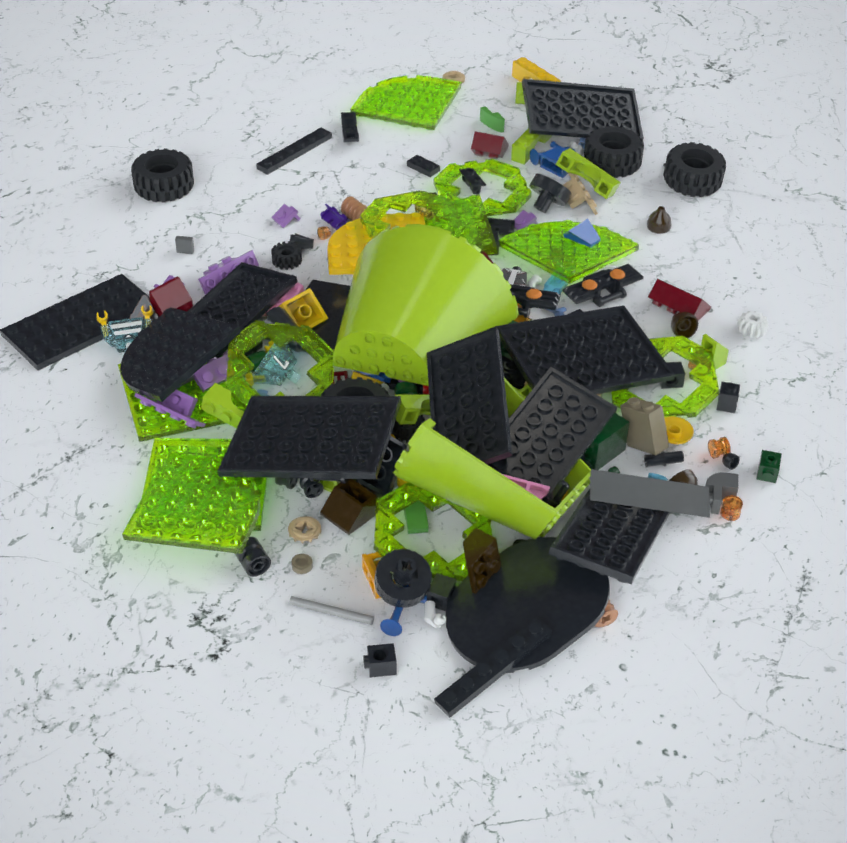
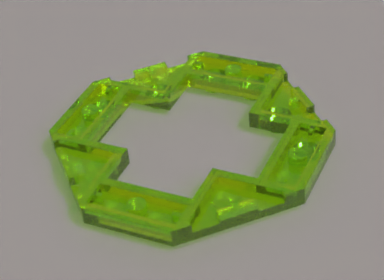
(514, 183)
(446, 211)
(281, 334)
(703, 374)
(388, 526)

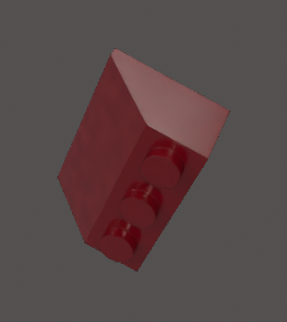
(677, 300)

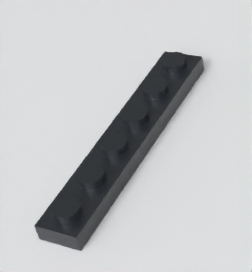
(294, 150)
(493, 667)

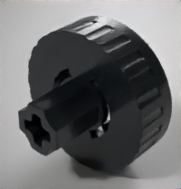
(549, 192)
(407, 569)

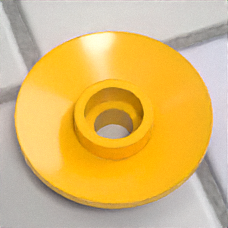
(678, 430)

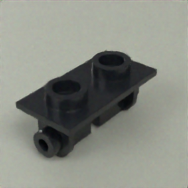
(472, 180)
(504, 226)

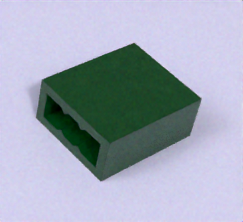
(608, 443)

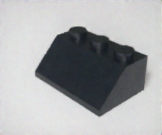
(385, 479)

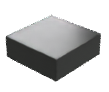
(184, 244)

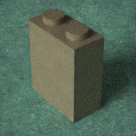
(646, 426)

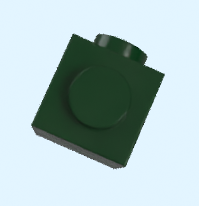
(769, 466)

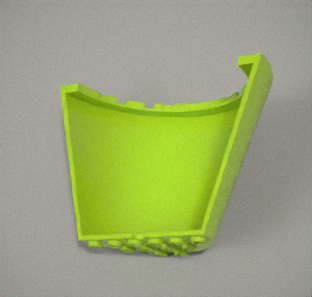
(416, 294)
(465, 480)

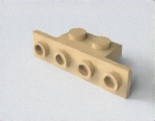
(578, 195)

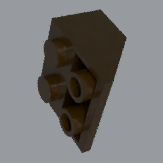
(349, 506)
(481, 558)

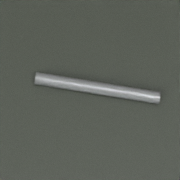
(331, 610)

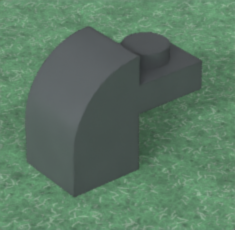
(720, 486)

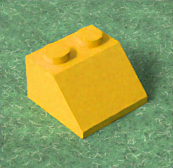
(305, 309)

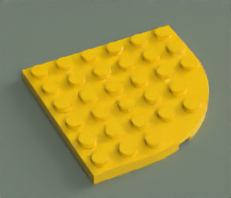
(352, 237)

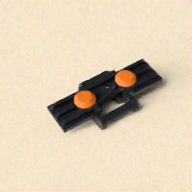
(608, 279)
(534, 298)

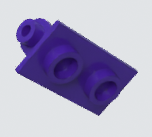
(333, 217)

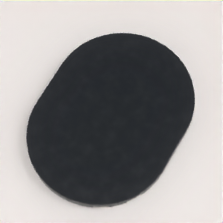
(524, 588)

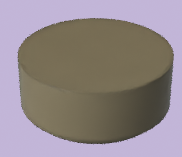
(301, 563)

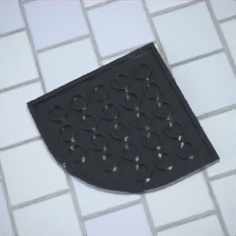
(173, 351)

